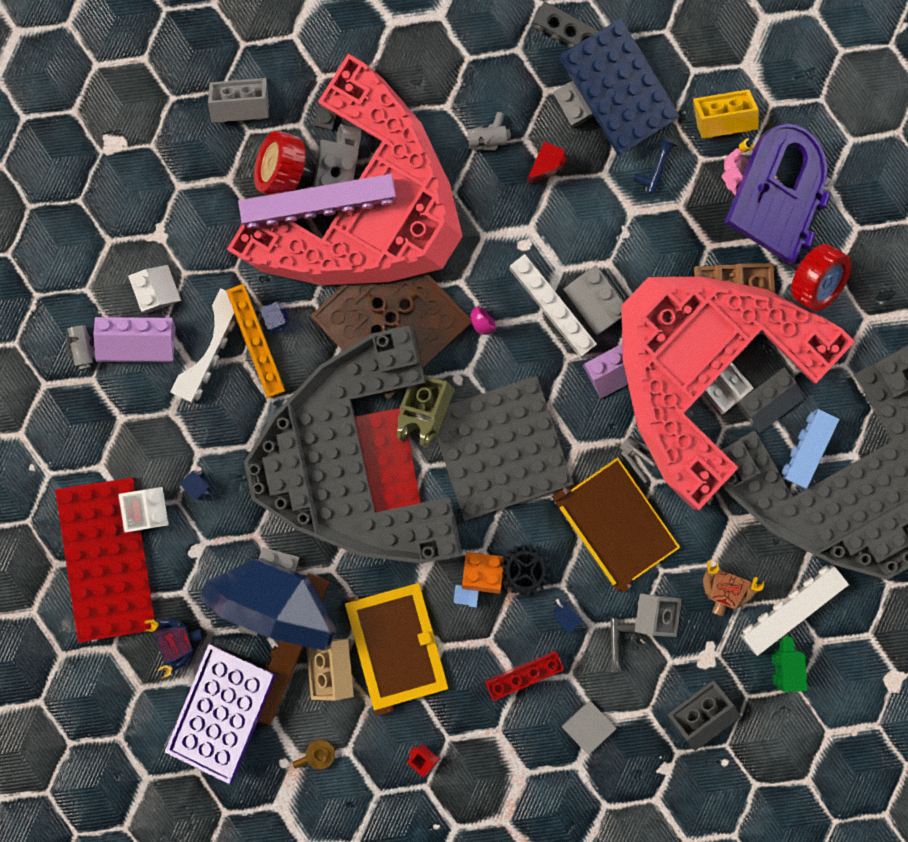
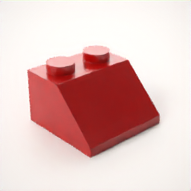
(547, 163)

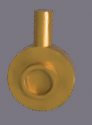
(318, 755)

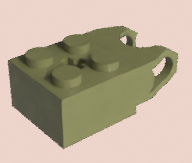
(424, 408)

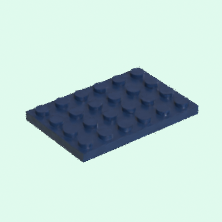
(619, 86)

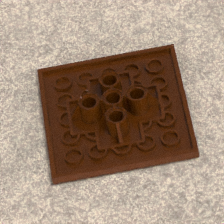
(435, 317)

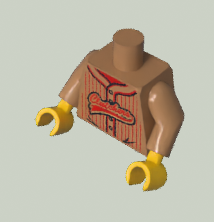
(728, 589)

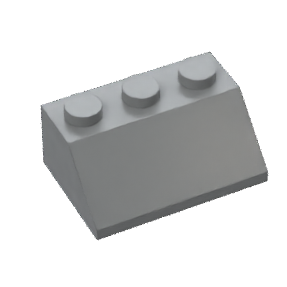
(238, 100)
(595, 300)

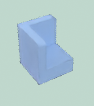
(465, 596)

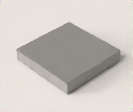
(588, 727)

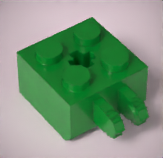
(789, 667)

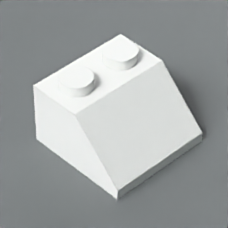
(154, 288)

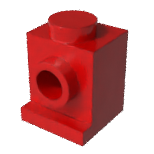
(422, 760)

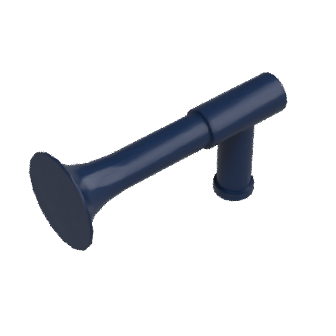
(653, 182)

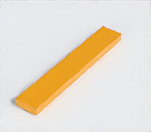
(255, 340)

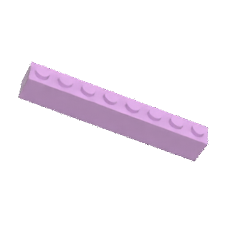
(317, 201)

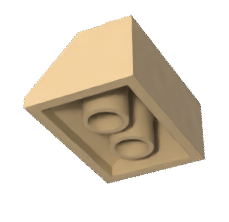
(330, 672)

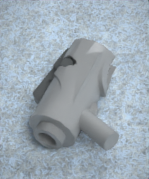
(489, 137)
(79, 346)

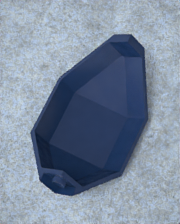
(271, 603)

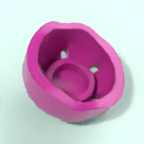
(482, 321)

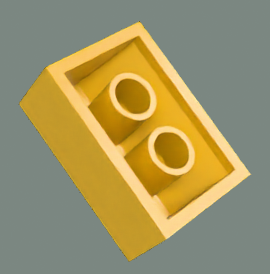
(726, 113)

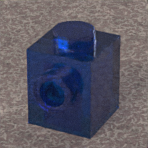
(274, 317)

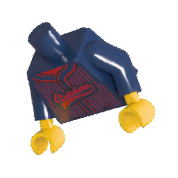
(174, 642)

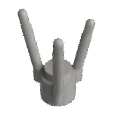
(630, 447)

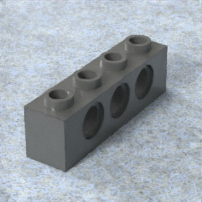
(566, 22)

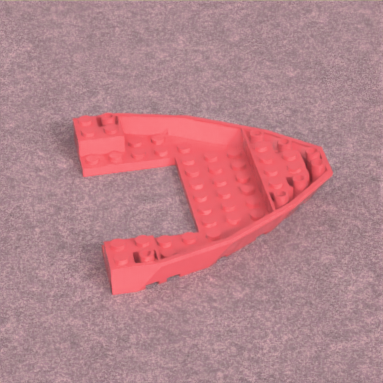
(376, 242)
(681, 339)

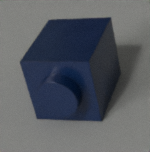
(196, 485)
(567, 617)

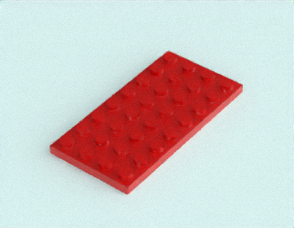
(103, 562)

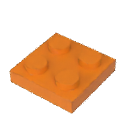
(482, 572)

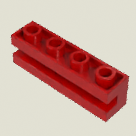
(524, 675)

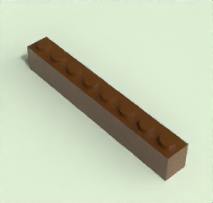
(284, 661)

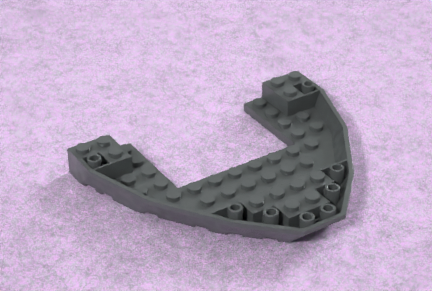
(313, 463)
(854, 514)

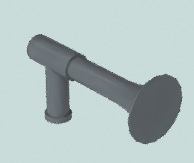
(615, 629)

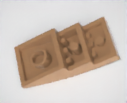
(754, 275)

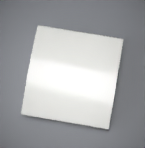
(728, 388)

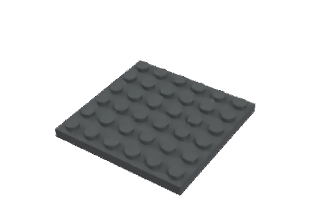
(502, 449)

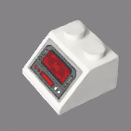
(143, 509)

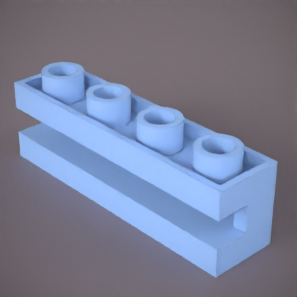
(810, 448)

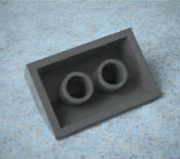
(770, 400)
(704, 715)

